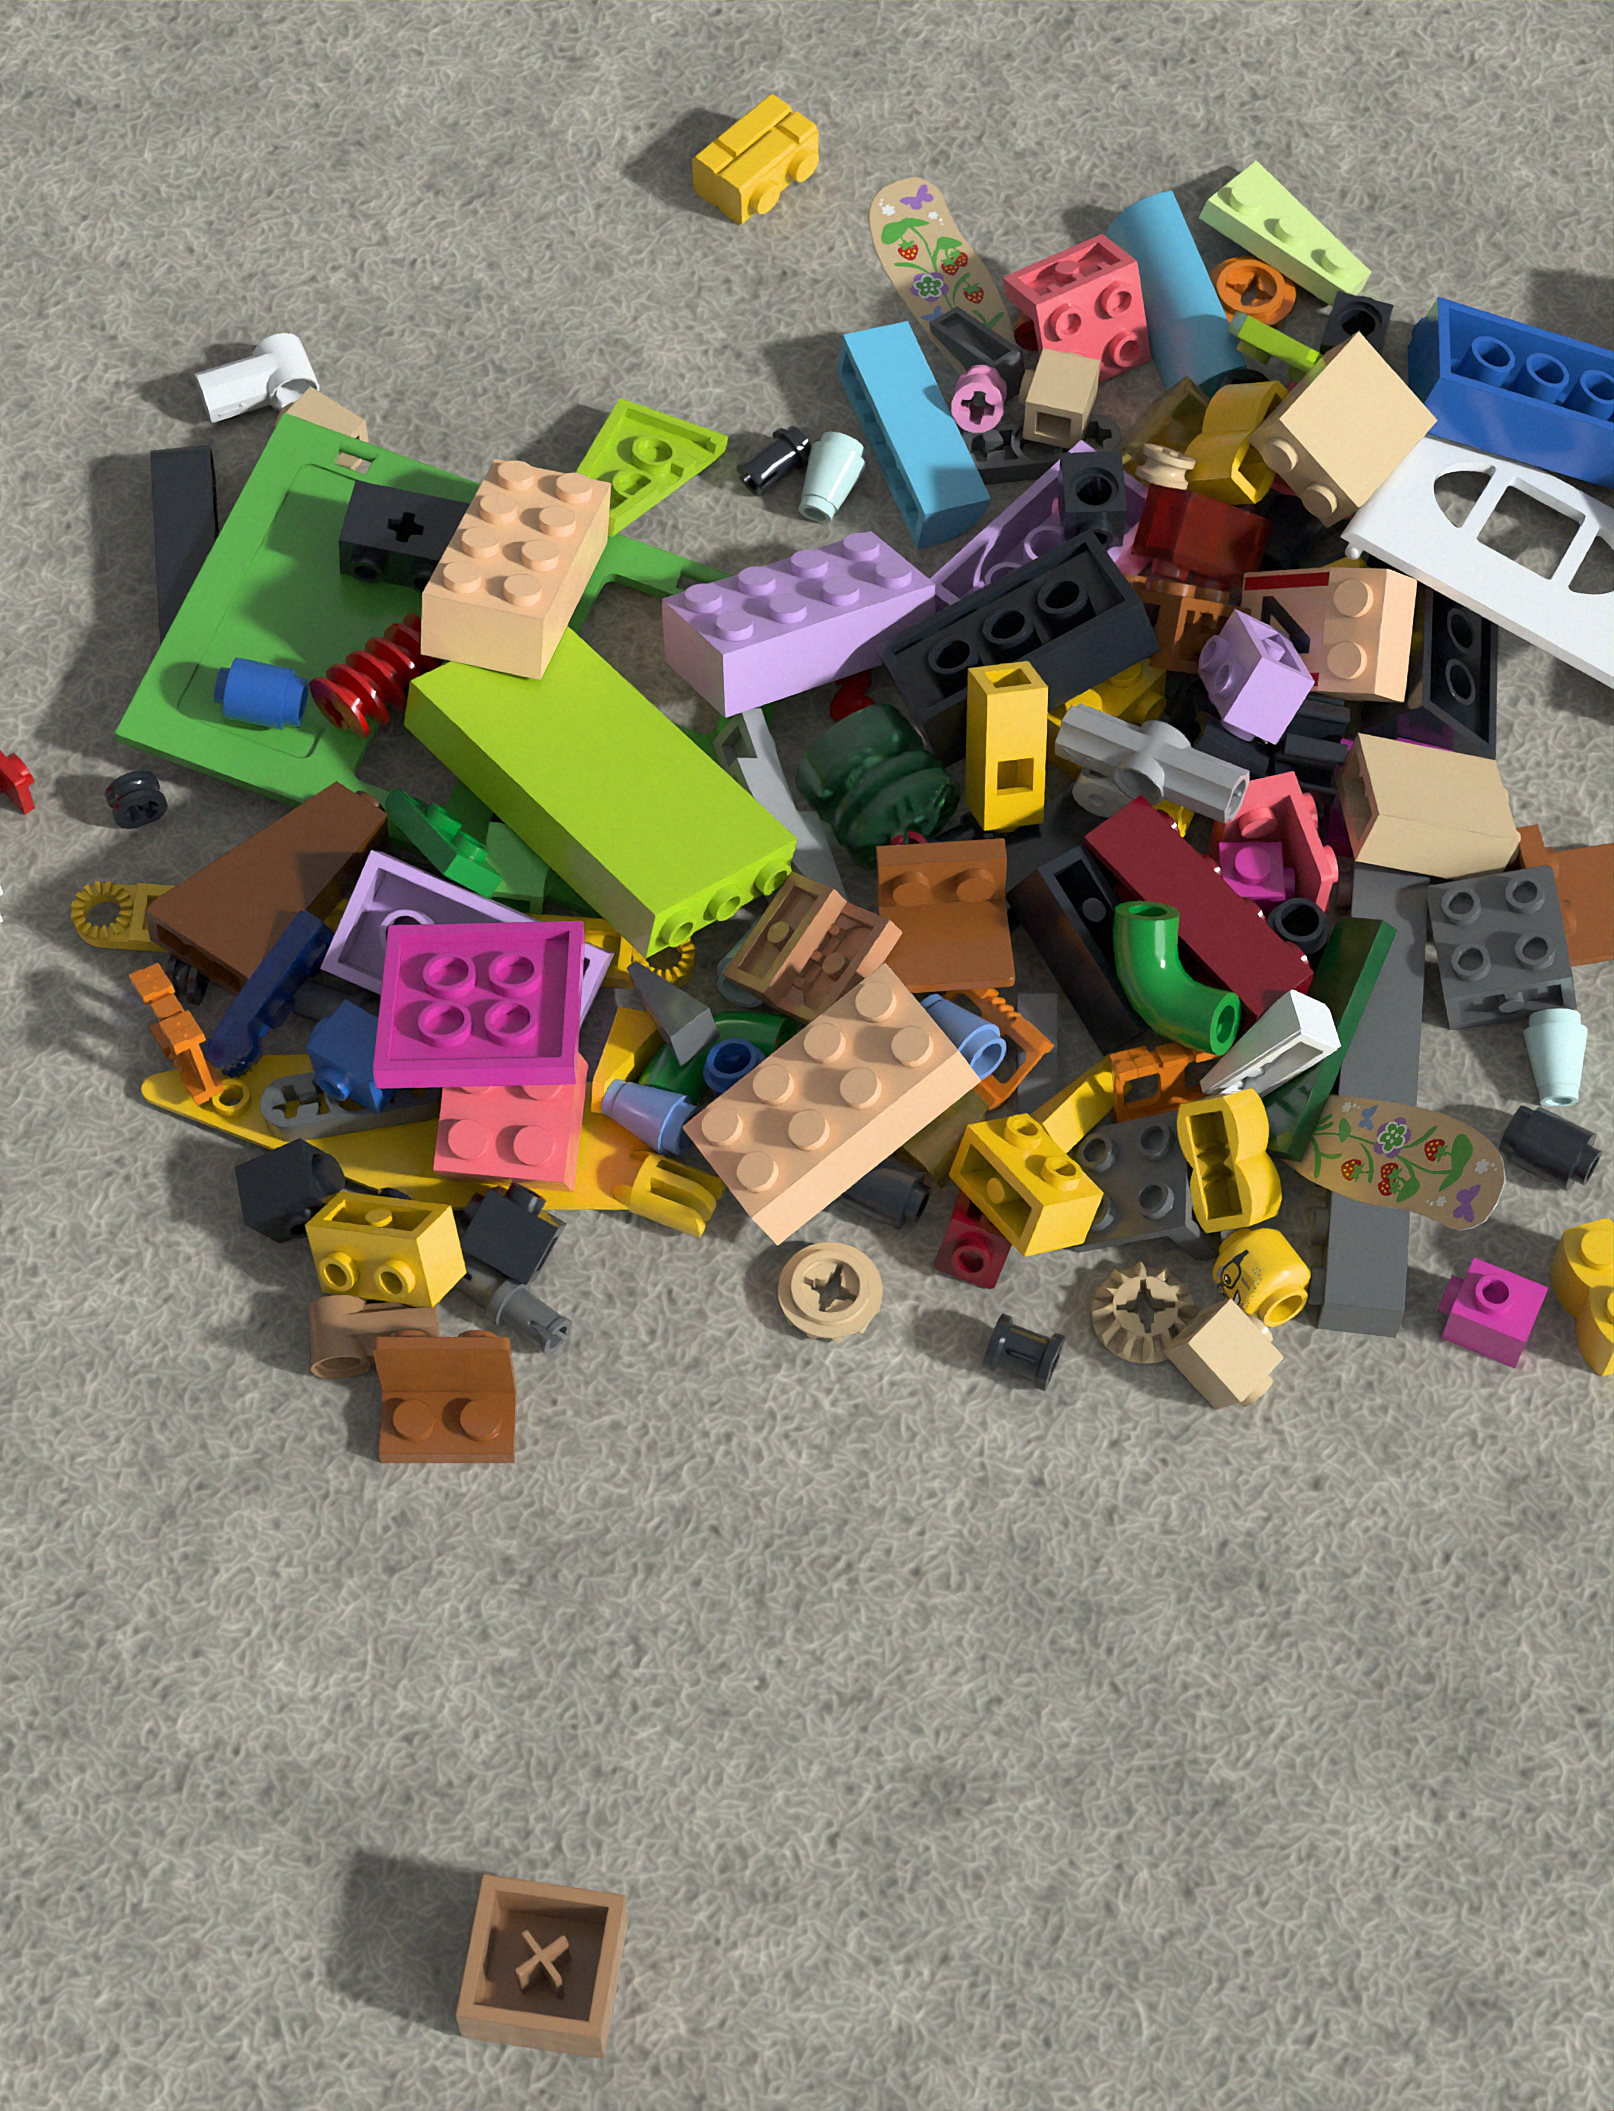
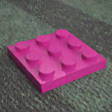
(480, 1005)

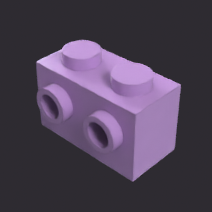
(1254, 678)

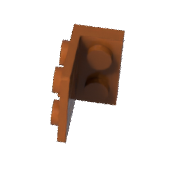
(1185, 620)
(1584, 892)
(950, 914)
(446, 1398)

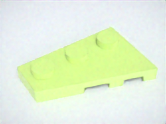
(1284, 234)

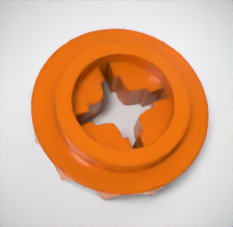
(1274, 290)

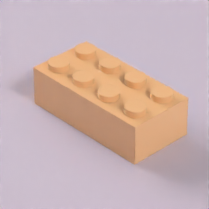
(515, 569)
(831, 1104)

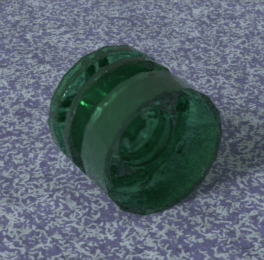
(876, 782)

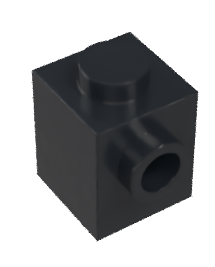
(287, 1189)
(510, 1231)

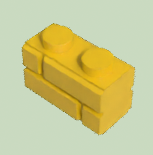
(756, 160)

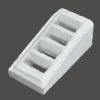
(1276, 1048)

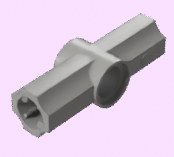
(1152, 762)

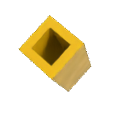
(1006, 746)

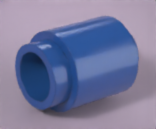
(261, 694)

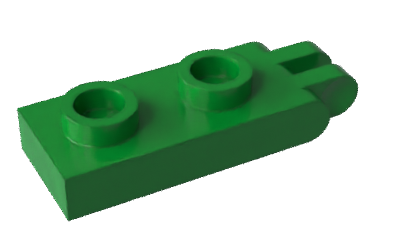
(439, 838)

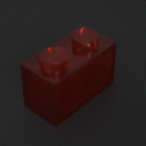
(1199, 538)

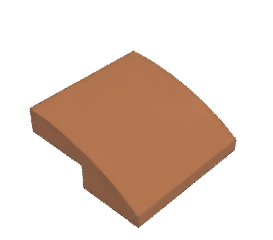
(810, 949)

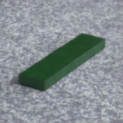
(1344, 985)

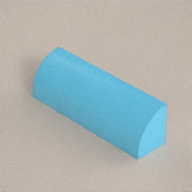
(1178, 297)
(911, 433)

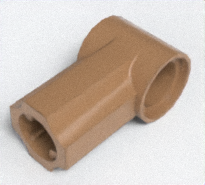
(345, 1329)

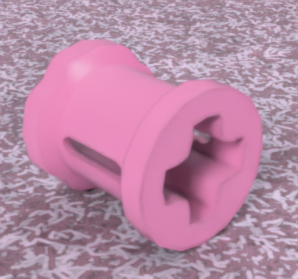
(979, 418)

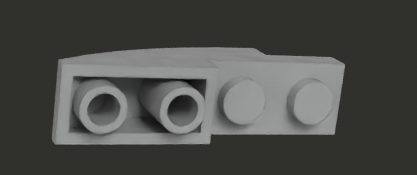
(751, 759)

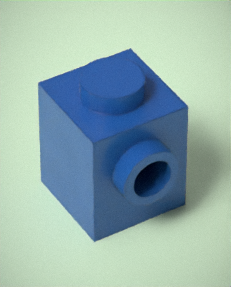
(344, 1057)

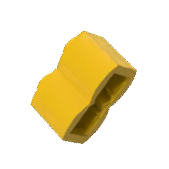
(1226, 462)
(1226, 1147)
(1585, 1287)

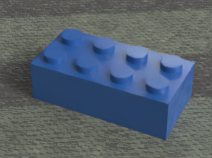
(1516, 390)

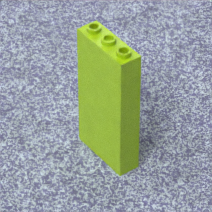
(604, 792)

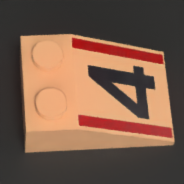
(1344, 625)

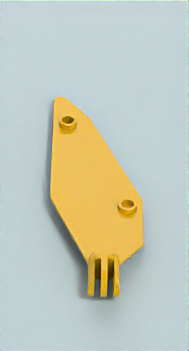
(611, 1171)

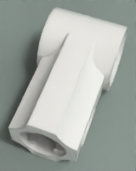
(272, 376)

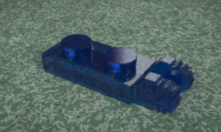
(268, 995)

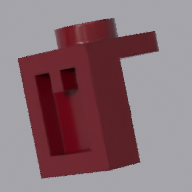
(972, 1246)

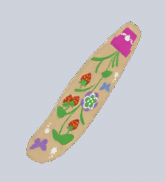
(932, 260)
(1404, 1160)

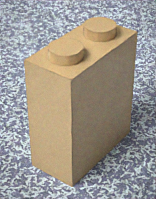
(1342, 430)
(1426, 809)

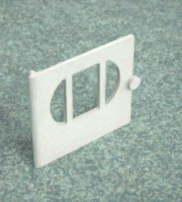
(1413, 535)

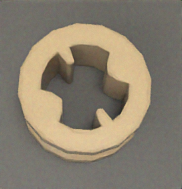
(1165, 466)

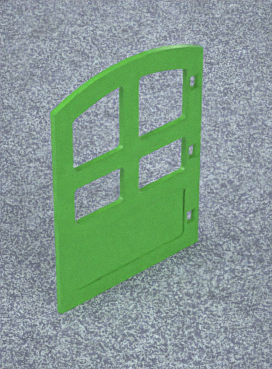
(280, 600)

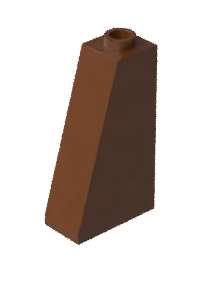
(246, 899)

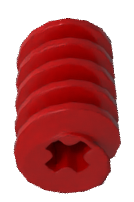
(373, 678)

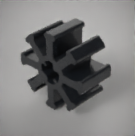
(1313, 747)

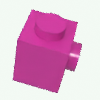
(1257, 872)
(1491, 1311)

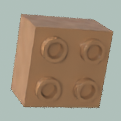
(542, 1966)

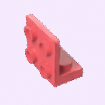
(1086, 304)
(1280, 813)

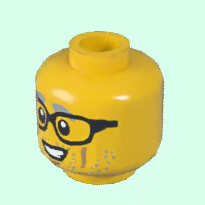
(1262, 1275)

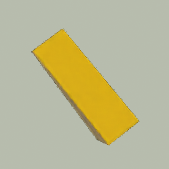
(626, 1053)
(1079, 1105)

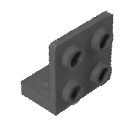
(1501, 947)
(1143, 1186)

